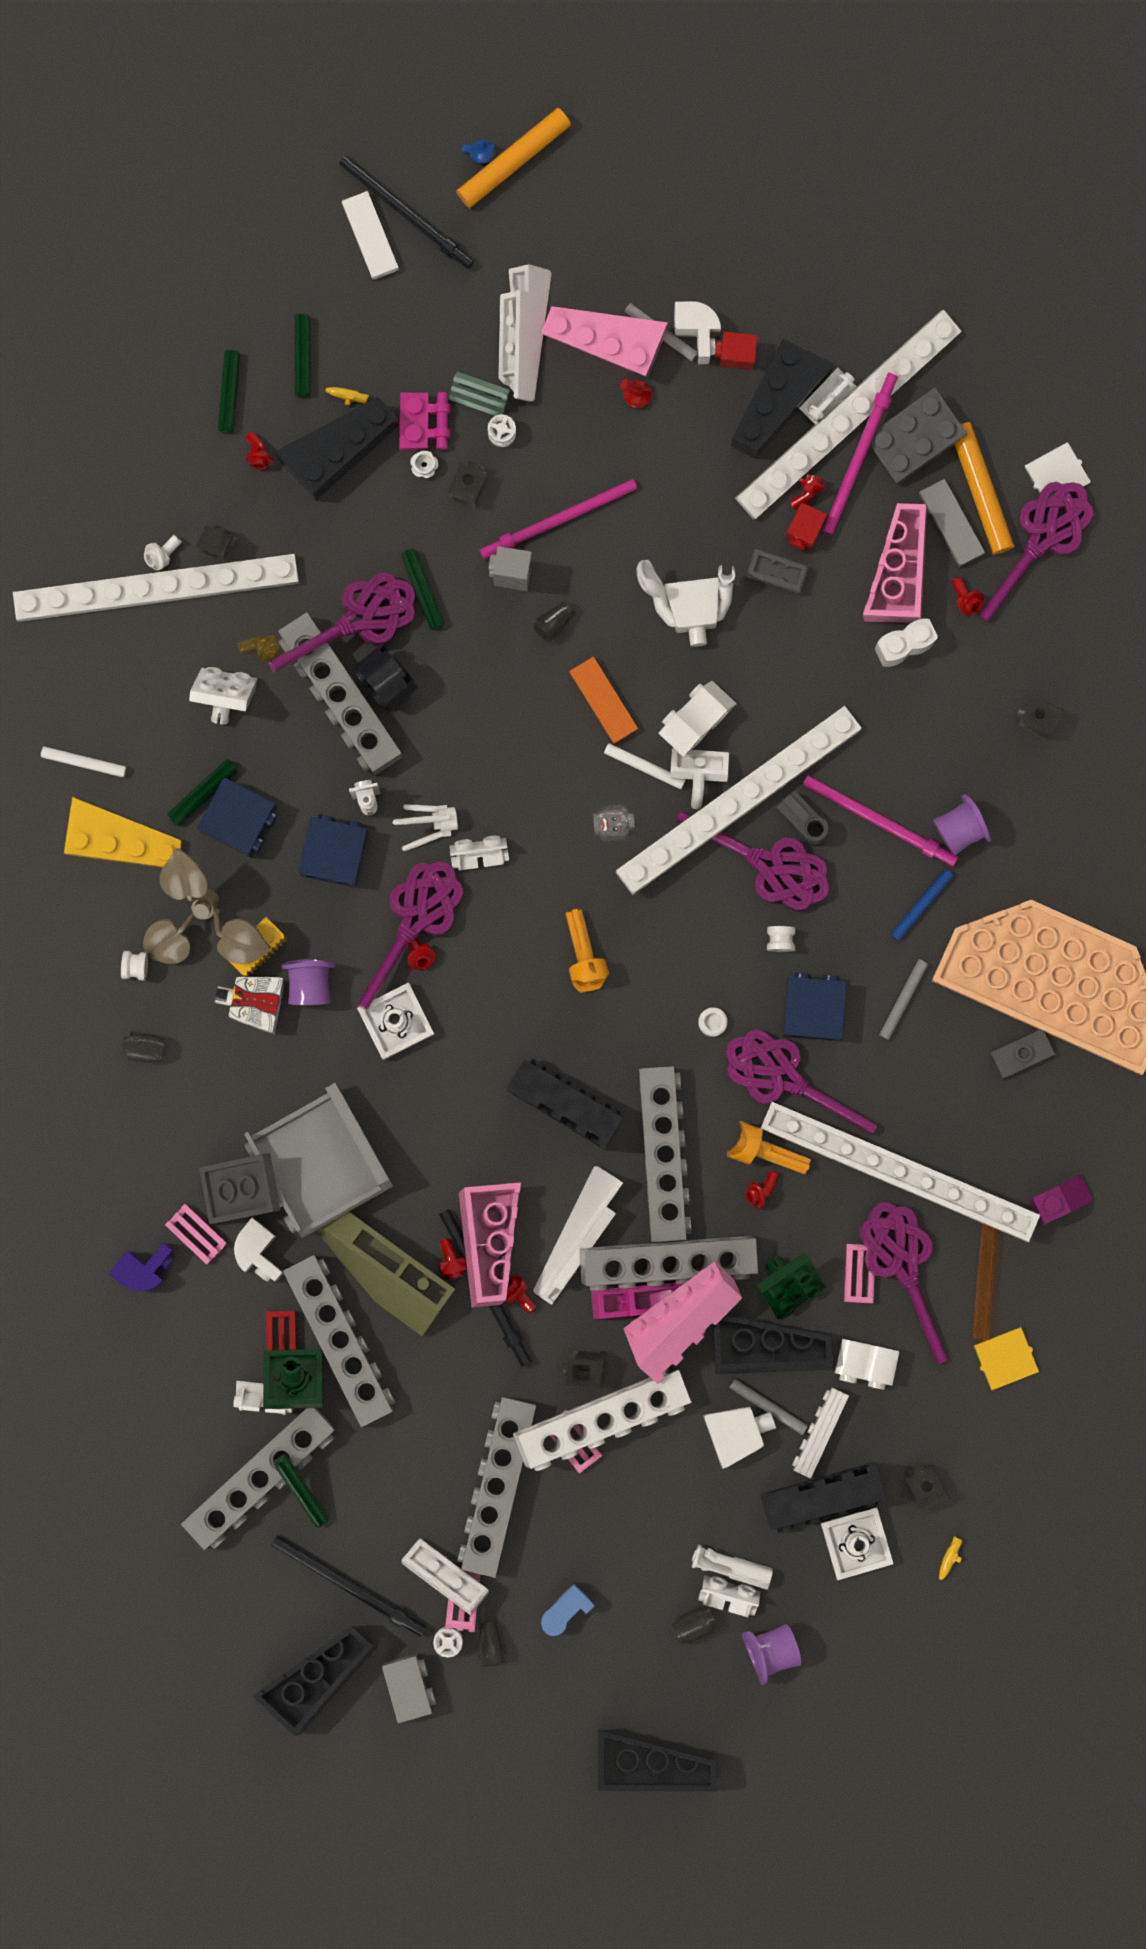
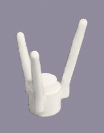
(443, 819)

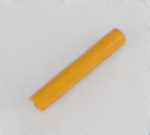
(513, 157)
(983, 492)

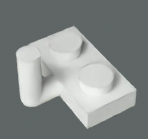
(699, 766)

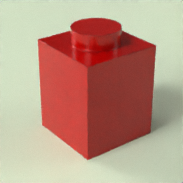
(736, 350)
(805, 527)

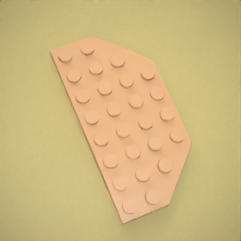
(1054, 979)

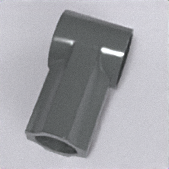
(803, 816)

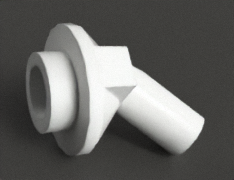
(157, 556)

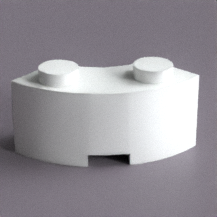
(700, 715)

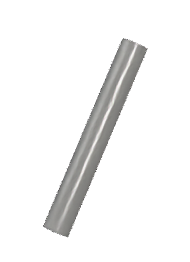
(669, 338)
(903, 999)
(768, 1406)

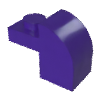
(139, 1276)

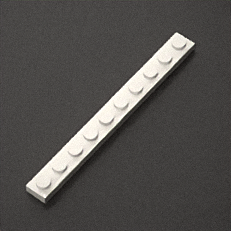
(846, 416)
(155, 587)
(738, 800)
(900, 1172)

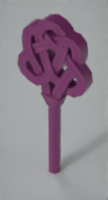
(1061, 500)
(366, 626)
(429, 880)
(802, 891)
(799, 1087)
(910, 1278)

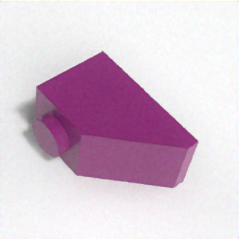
(1060, 1200)

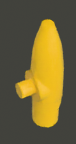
(348, 395)
(950, 1557)

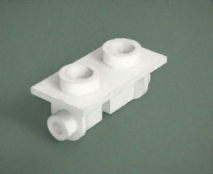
(828, 395)
(365, 794)
(469, 851)
(250, 1397)
(717, 1590)

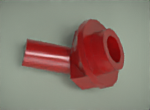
(636, 393)
(258, 456)
(812, 486)
(968, 602)
(421, 955)
(757, 1194)
(453, 1266)
(516, 1290)

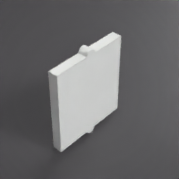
(1057, 466)

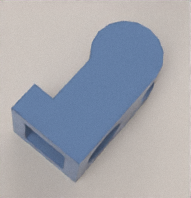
(564, 1608)

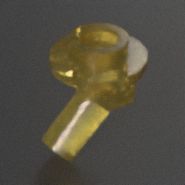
(266, 646)

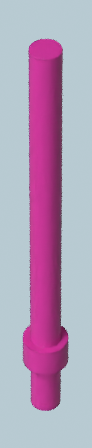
(881, 402)
(510, 541)
(929, 847)

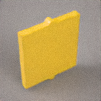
(1006, 1358)

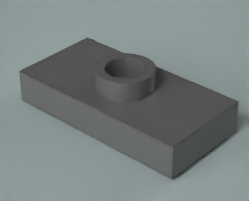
(777, 571)
(1022, 1053)

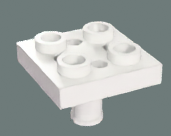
(223, 691)
(395, 1021)
(846, 1562)

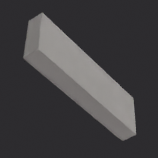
(951, 523)

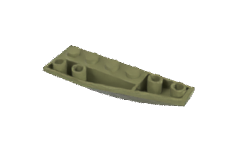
(387, 1272)

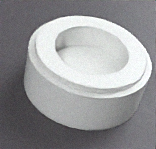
(712, 1022)

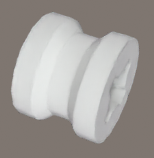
(502, 424)
(781, 939)
(134, 965)
(444, 1645)

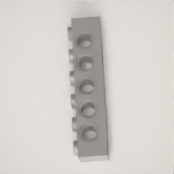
(373, 759)
(650, 1081)
(594, 1260)
(298, 1279)
(199, 1522)
(487, 1561)

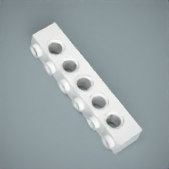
(531, 1438)

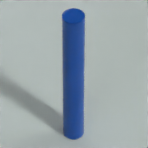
(922, 904)

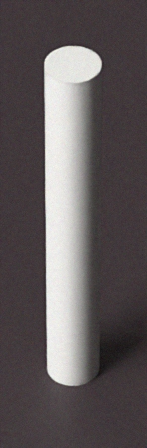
(84, 762)
(643, 765)

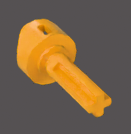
(589, 972)
(751, 1145)

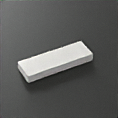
(370, 235)
(445, 1576)

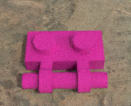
(415, 419)

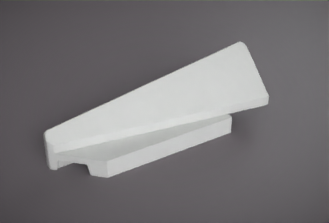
(521, 328)
(581, 1230)

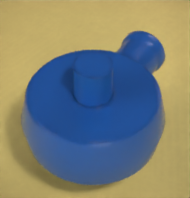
(480, 151)

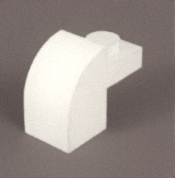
(698, 321)
(249, 1248)

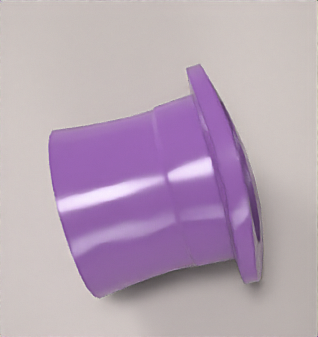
(962, 826)
(308, 981)
(772, 1651)

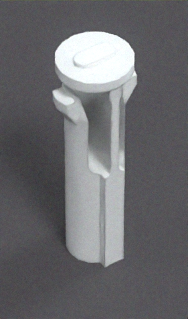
(733, 1567)

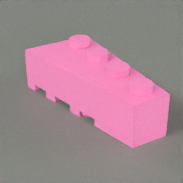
(613, 338)
(900, 574)
(488, 1232)
(681, 1319)

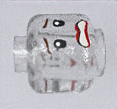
(613, 822)

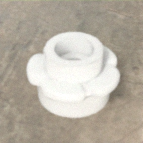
(418, 459)

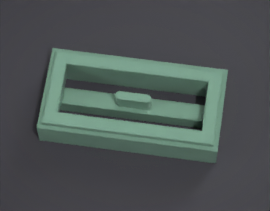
(478, 398)

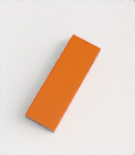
(603, 700)

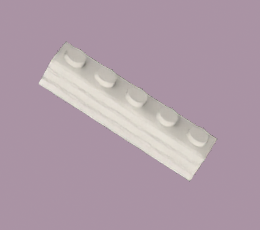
(820, 1432)

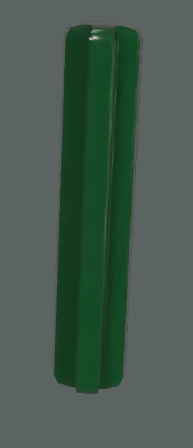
(302, 355)
(228, 391)
(422, 589)
(201, 792)
(301, 1491)

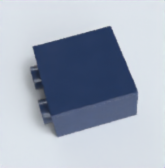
(238, 818)
(333, 851)
(814, 1007)

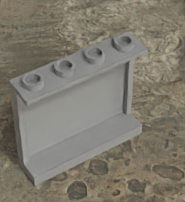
(320, 1162)

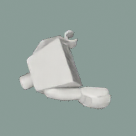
(688, 604)

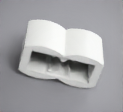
(914, 640)
(866, 1363)

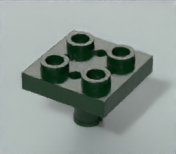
(790, 1284)
(293, 1368)

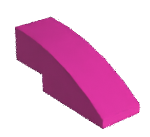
(628, 1301)

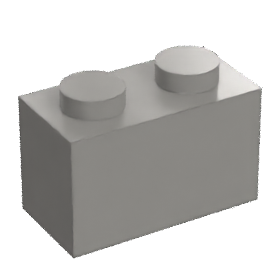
(511, 568)
(408, 1687)

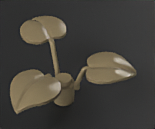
(165, 943)

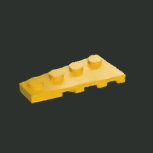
(110, 837)

